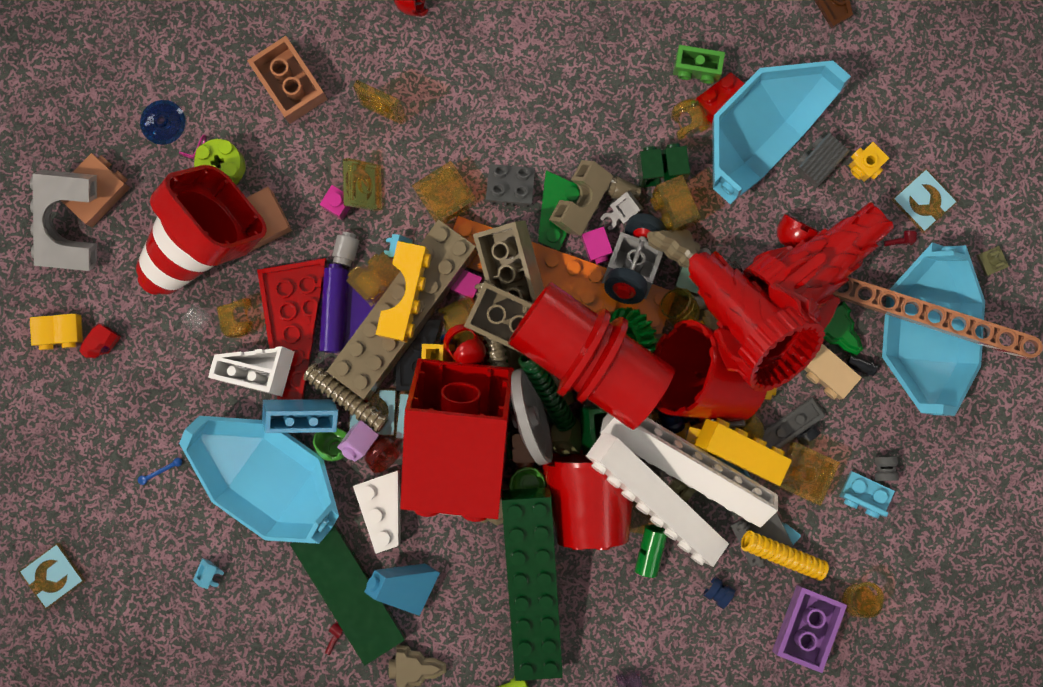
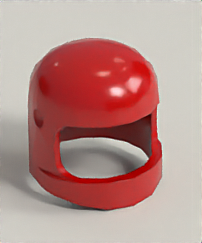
(471, 351)

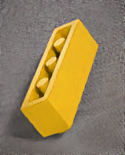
(742, 451)

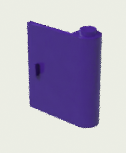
(341, 310)

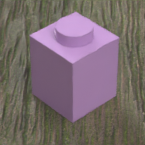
(357, 441)

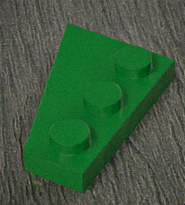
(555, 189)

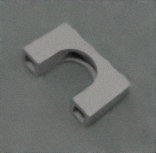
(48, 245)

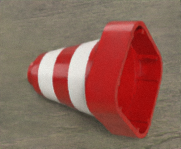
(197, 227)

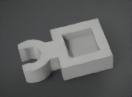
(623, 209)

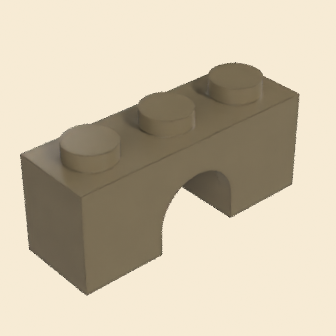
(593, 183)

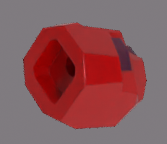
(99, 341)

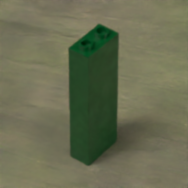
(342, 586)

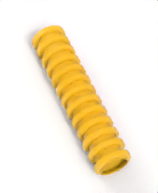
(784, 555)

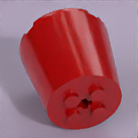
(700, 380)
(585, 505)

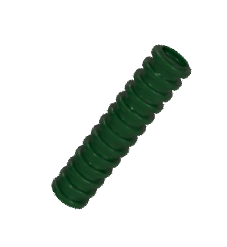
(547, 392)

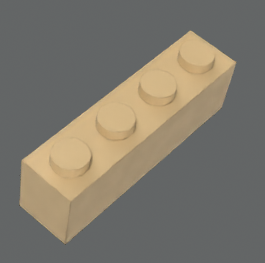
(832, 374)

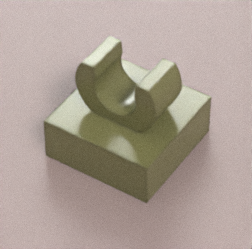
(992, 261)

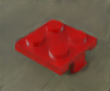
(719, 94)

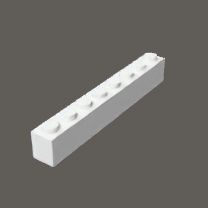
(696, 469)
(656, 499)

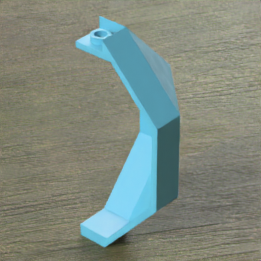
(768, 120)
(926, 362)
(262, 478)

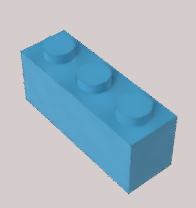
(299, 416)

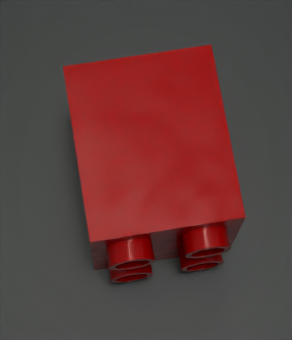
(455, 439)

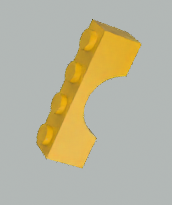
(397, 321)

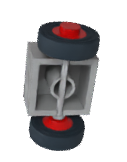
(633, 261)

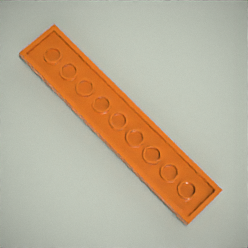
(575, 277)

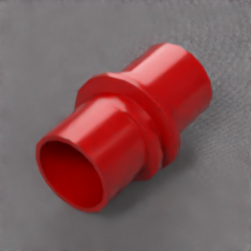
(592, 356)

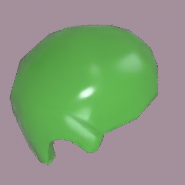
(323, 444)
(527, 478)

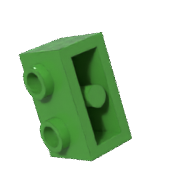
(698, 64)

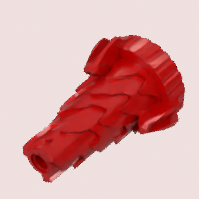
(824, 261)
(758, 332)

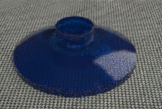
(170, 129)

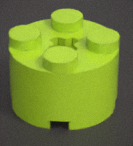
(221, 150)

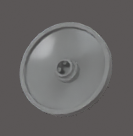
(531, 418)

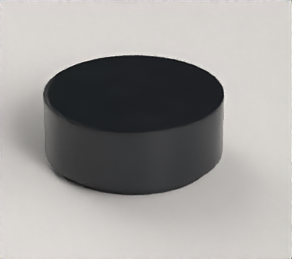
(808, 435)

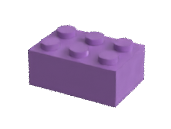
(809, 628)

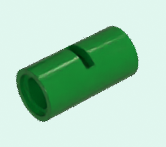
(651, 551)

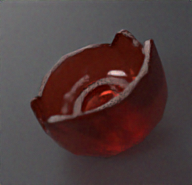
(378, 462)

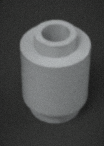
(345, 249)

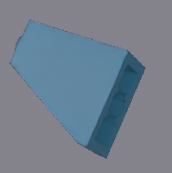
(403, 586)

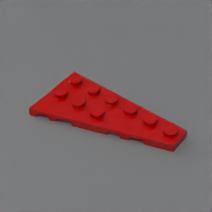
(290, 313)

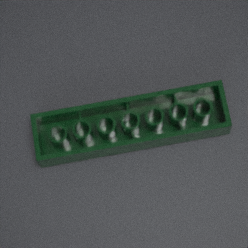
(532, 583)

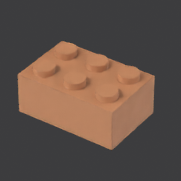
(287, 79)

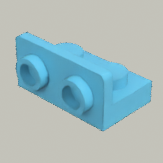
(867, 494)

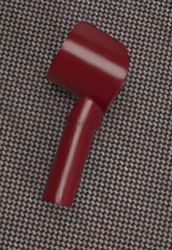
(909, 238)
(337, 632)

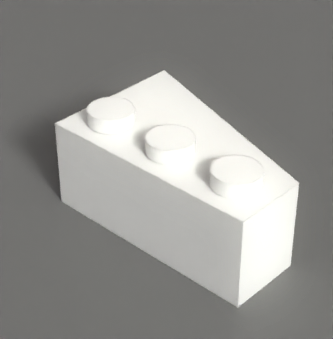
(255, 370)
(381, 510)

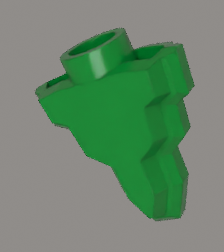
(842, 332)

